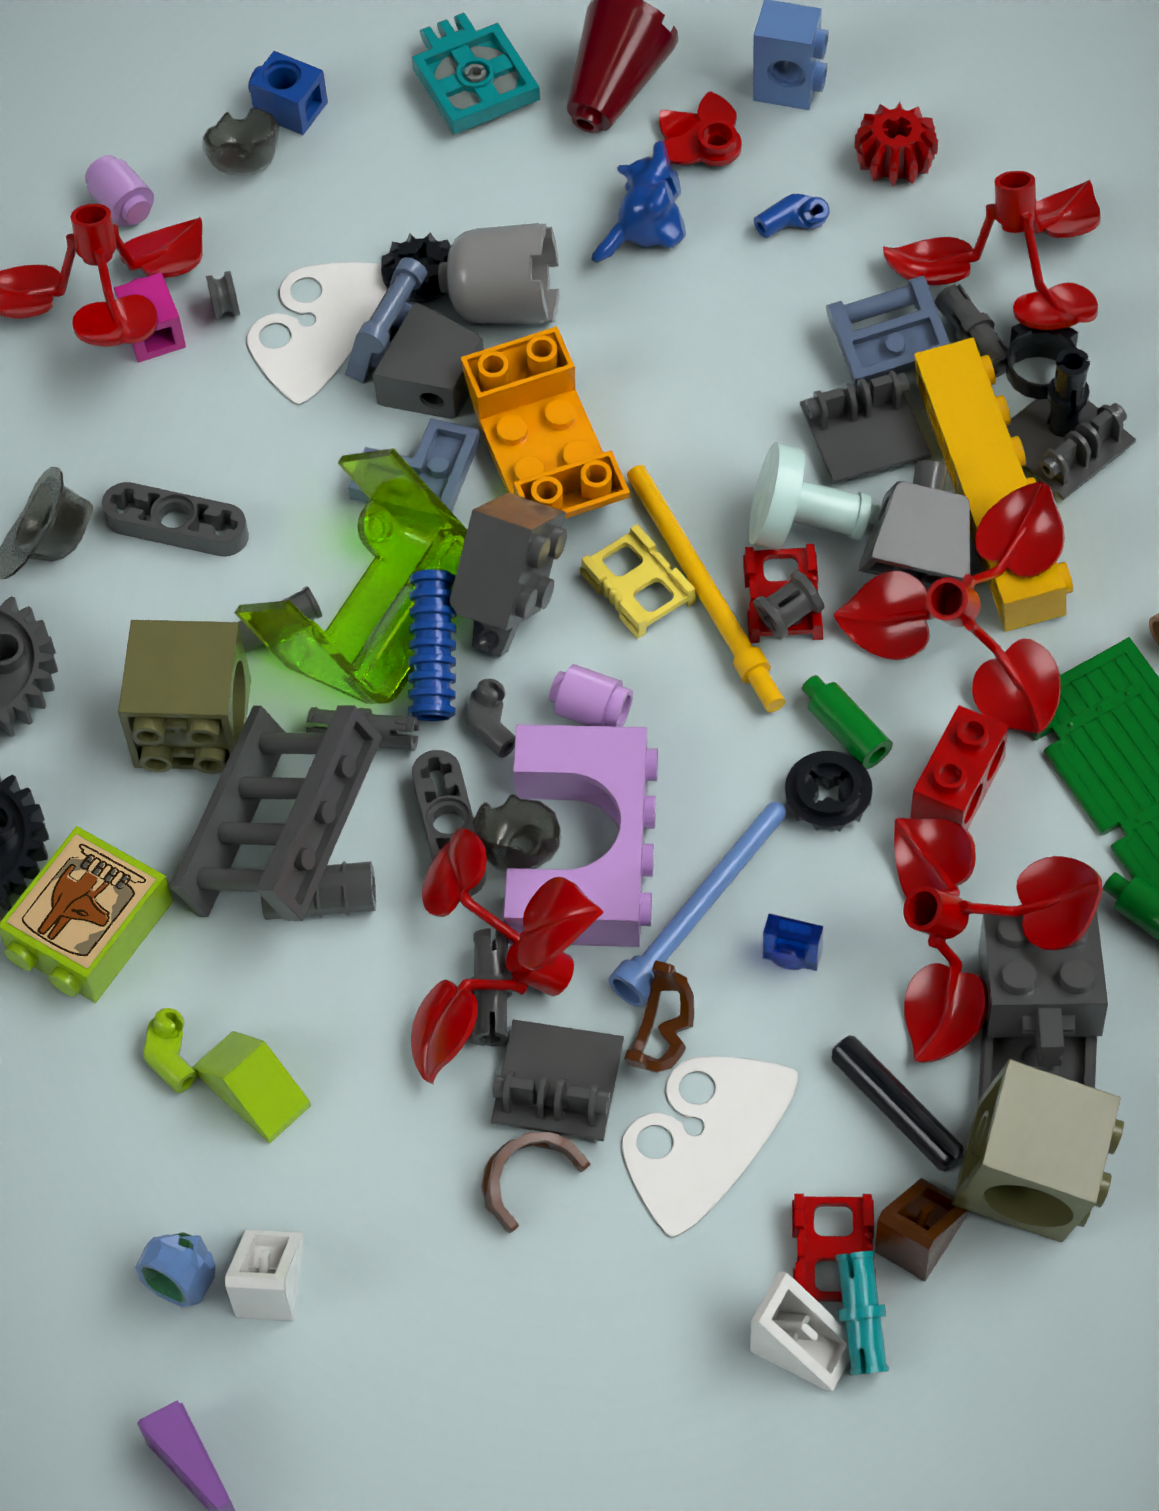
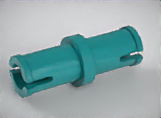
(862, 1313)

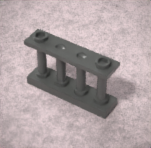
(311, 828)

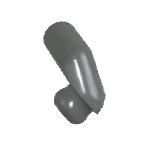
(485, 717)

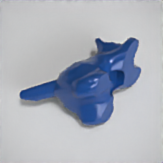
(648, 209)

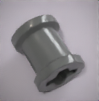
(788, 604)

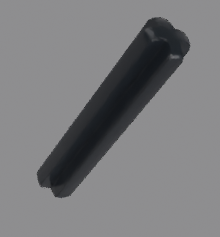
(897, 1103)

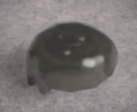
(242, 144)
(518, 833)

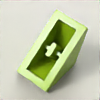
(253, 1084)

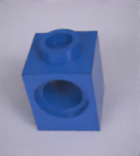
(289, 91)

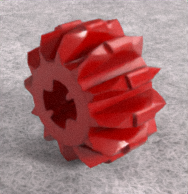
(896, 143)

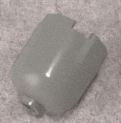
(502, 275)

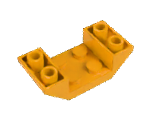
(539, 426)

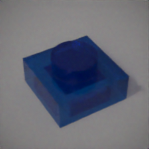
(792, 943)

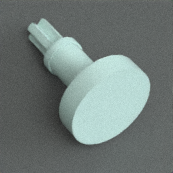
(785, 498)

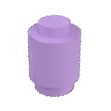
(120, 189)
(590, 697)

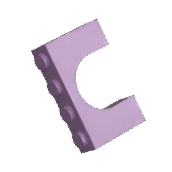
(611, 772)

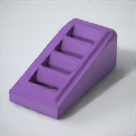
(178, 1445)

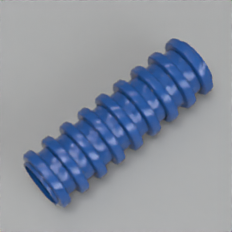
(432, 646)

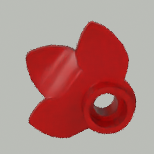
(702, 136)

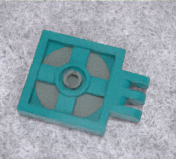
(473, 73)

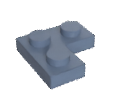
(439, 461)

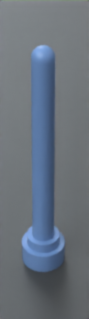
(635, 976)

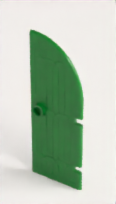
(1112, 750)

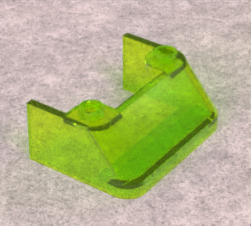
(369, 638)

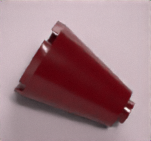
(615, 59)

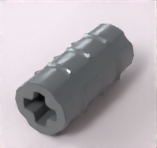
(341, 890)

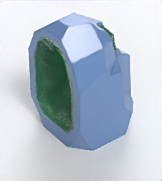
(177, 1268)

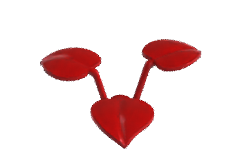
(1016, 209)
(129, 319)
(893, 608)
(932, 859)
(536, 959)

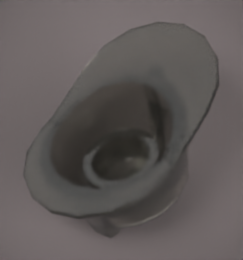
(47, 526)

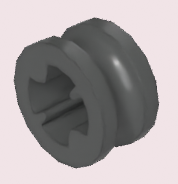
(223, 295)

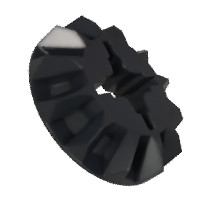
(428, 247)
(828, 770)

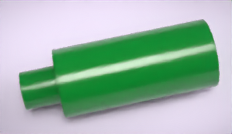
(846, 722)
(1135, 901)

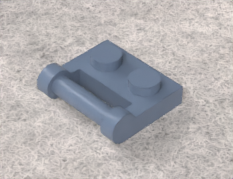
(390, 313)
(890, 343)

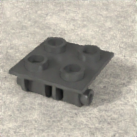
(865, 427)
(1077, 457)
(557, 1080)

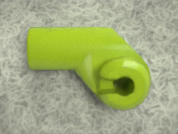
(163, 1050)

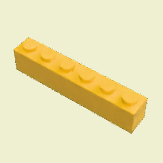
(985, 467)

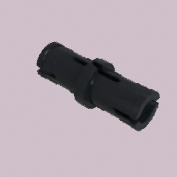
(1068, 391)

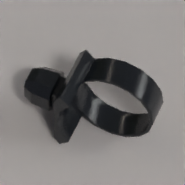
(1032, 343)

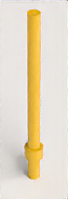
(748, 660)

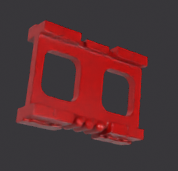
(760, 586)
(816, 1248)

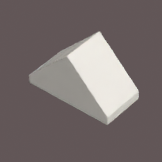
(265, 1275)
(799, 1334)

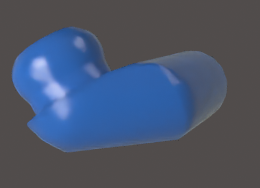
(792, 211)

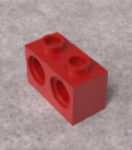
(960, 768)

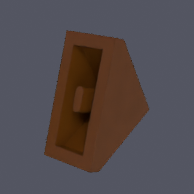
(918, 1228)

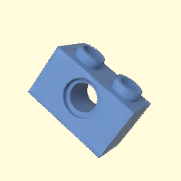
(788, 54)

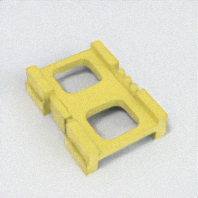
(623, 588)

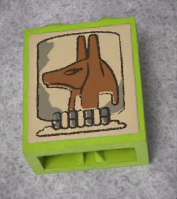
(84, 915)

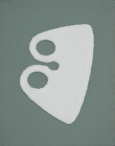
(317, 351)
(703, 1167)

